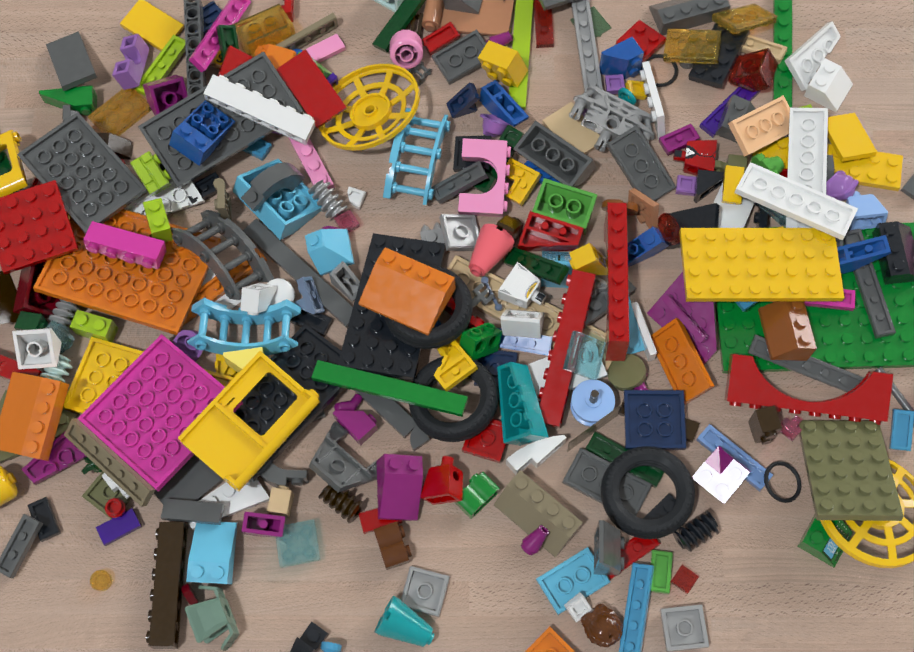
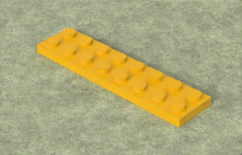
(877, 171)

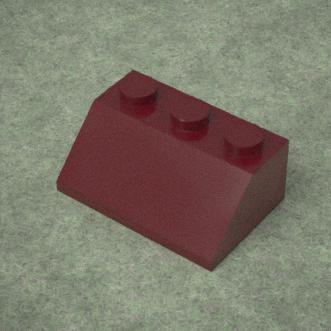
(28, 299)

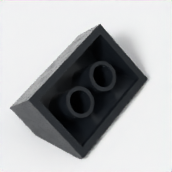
(898, 265)

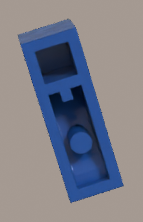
(501, 104)
(862, 253)

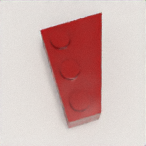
(549, 234)

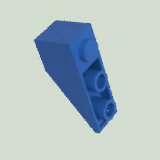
(645, 246)

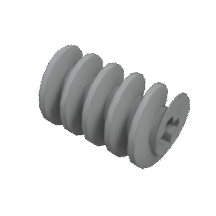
(325, 198)
(63, 313)

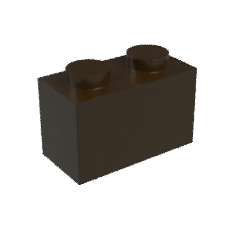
(765, 425)

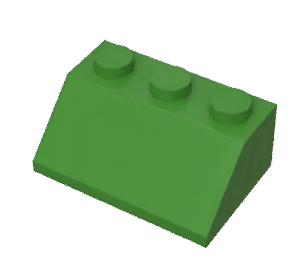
(565, 203)

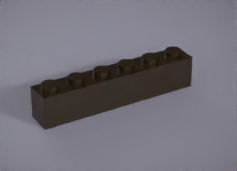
(168, 580)

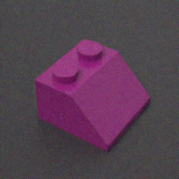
(165, 93)

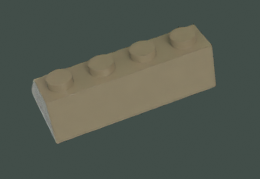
(532, 506)

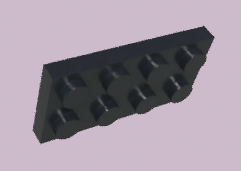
(730, 48)

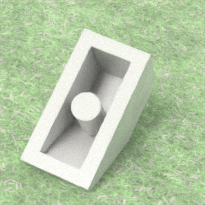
(257, 298)

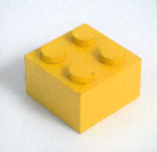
(502, 64)

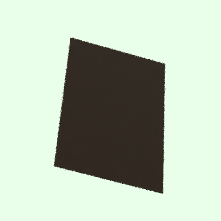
(7, 299)

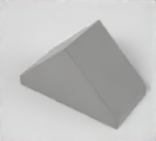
(345, 281)

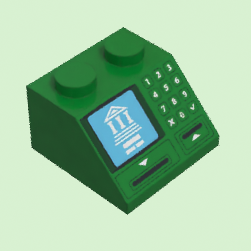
(820, 545)

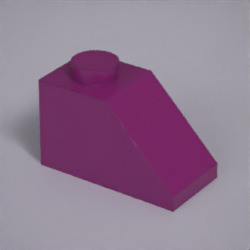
(357, 424)
(263, 525)

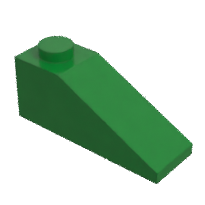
(79, 98)

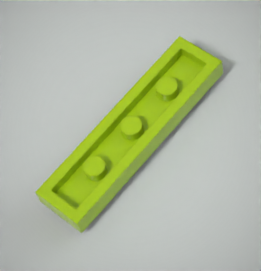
(164, 62)

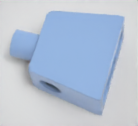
(869, 211)

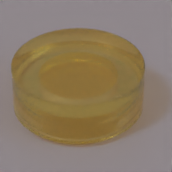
(100, 580)

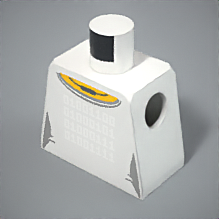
(521, 288)

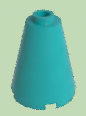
(404, 624)

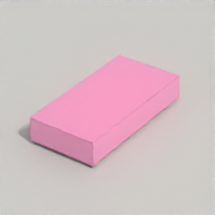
(326, 48)

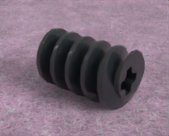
(696, 531)

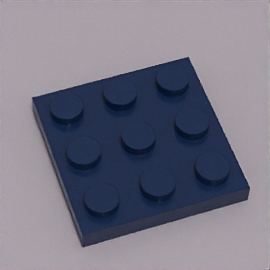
(654, 419)

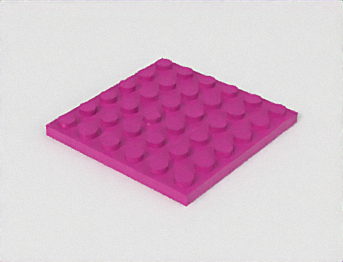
(151, 408)

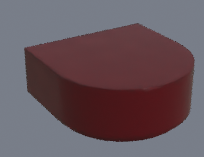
(189, 594)

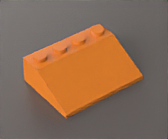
(407, 291)
(31, 415)

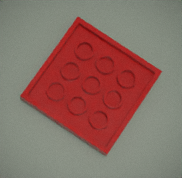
(34, 227)

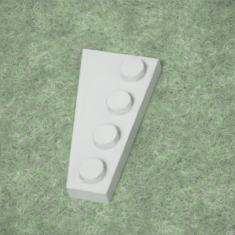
(172, 198)

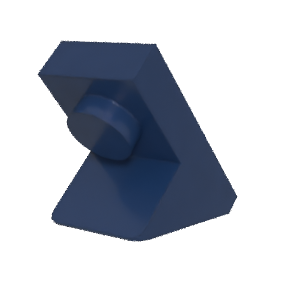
(464, 101)

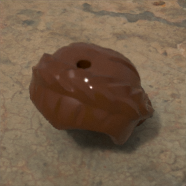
(600, 624)

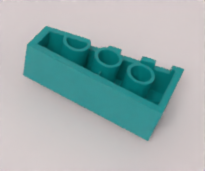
(519, 406)

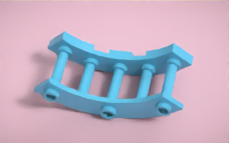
(399, 146)
(275, 313)

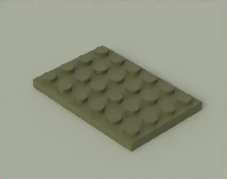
(849, 471)

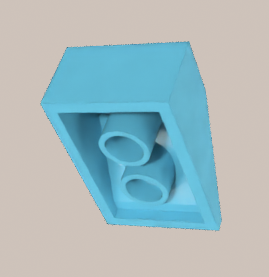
(212, 553)

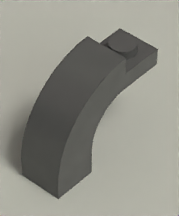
(271, 180)
(281, 477)

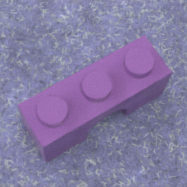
(130, 71)

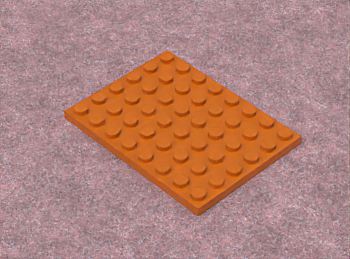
(124, 289)

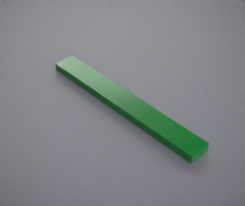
(390, 388)

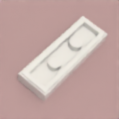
(650, 350)

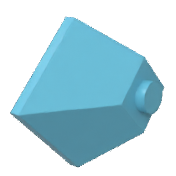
(329, 249)

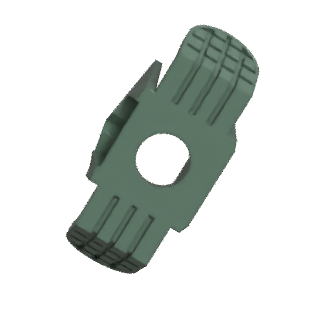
(211, 620)

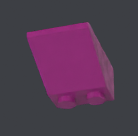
(399, 486)

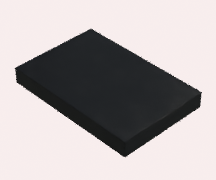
(698, 217)

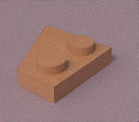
(648, 208)

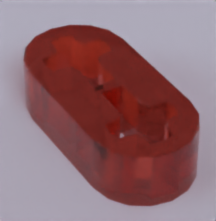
(666, 230)

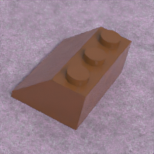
(787, 330)

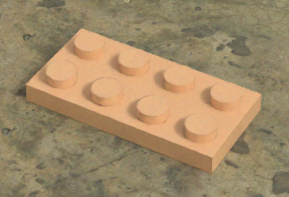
(761, 126)

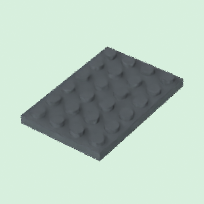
(86, 169)

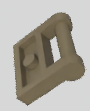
(223, 200)

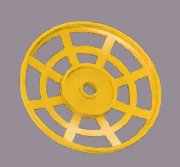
(379, 102)
(861, 532)

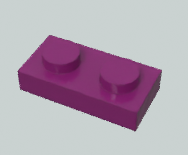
(678, 139)

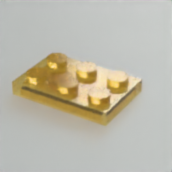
(744, 18)
(692, 46)
(120, 112)

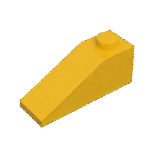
(588, 260)

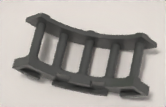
(236, 237)

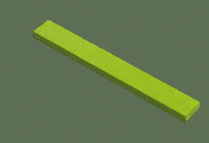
(521, 43)

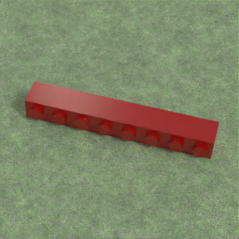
(573, 318)

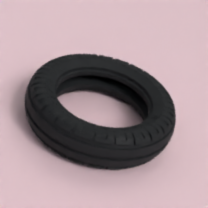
(446, 332)
(468, 427)
(641, 527)

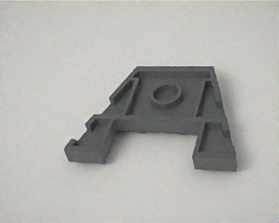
(338, 466)

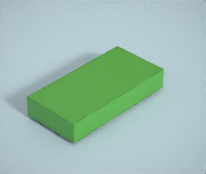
(662, 571)

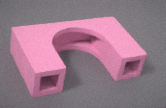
(495, 154)

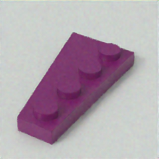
(62, 456)

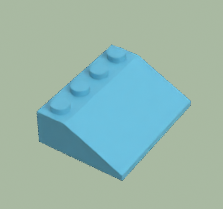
(285, 209)

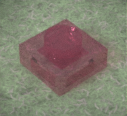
(347, 221)

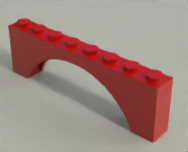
(617, 291)
(866, 400)

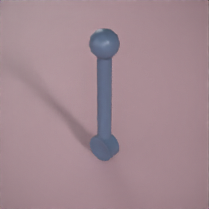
(485, 280)

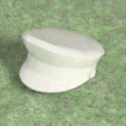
(283, 291)

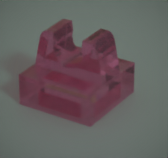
(790, 428)

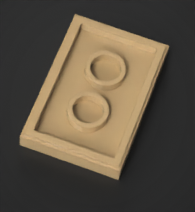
(571, 129)

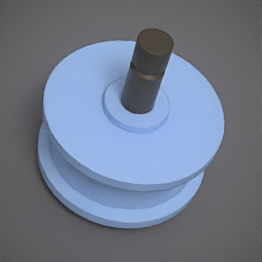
(591, 402)

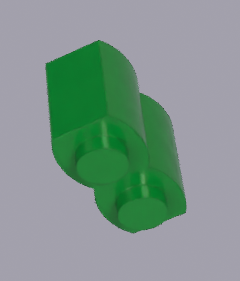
(477, 494)

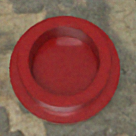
(115, 507)

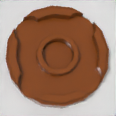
(632, 208)

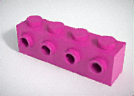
(124, 245)

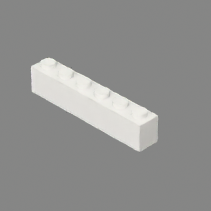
(259, 109)

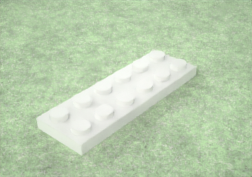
(796, 201)

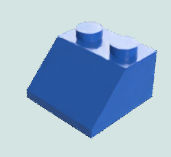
(622, 59)

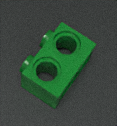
(481, 340)

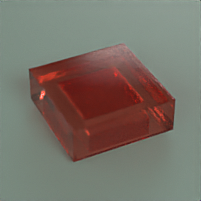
(684, 579)

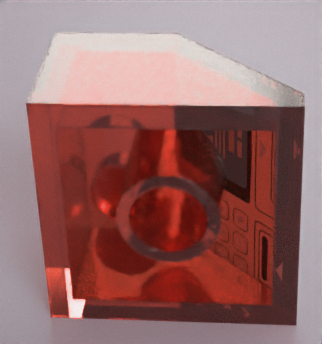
(754, 70)

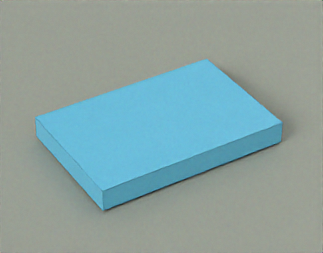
(570, 578)

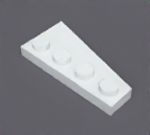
(811, 54)
(653, 99)
(236, 501)

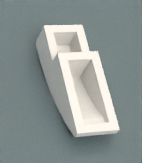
(535, 453)

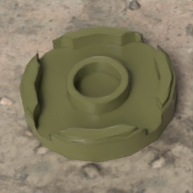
(627, 373)

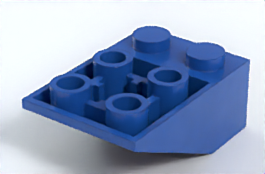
(201, 132)

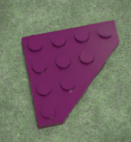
(701, 312)

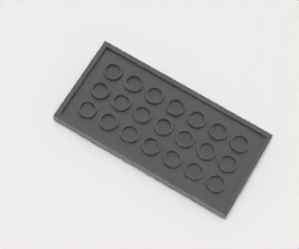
(255, 75)

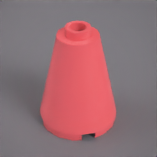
(489, 249)

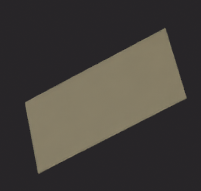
(593, 428)

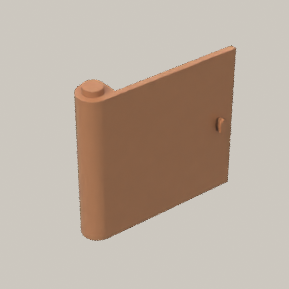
(492, 19)

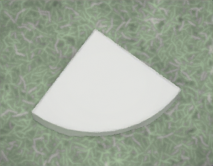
(356, 197)

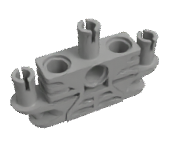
(609, 110)

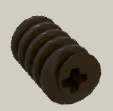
(341, 503)

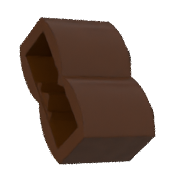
(392, 545)

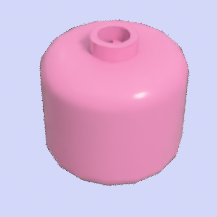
(406, 49)

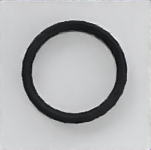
(675, 69)
(769, 489)

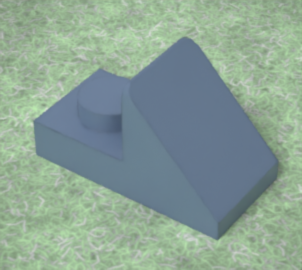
(311, 301)

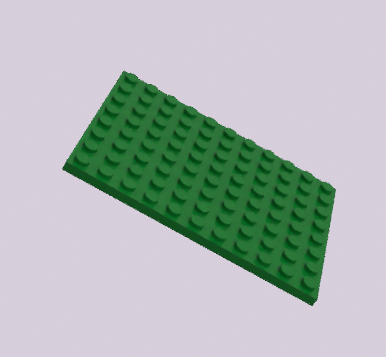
(840, 335)

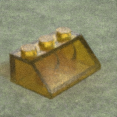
(263, 28)

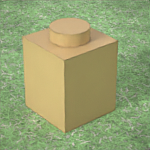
(280, 501)

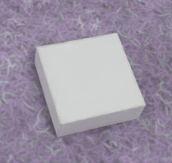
(578, 607)

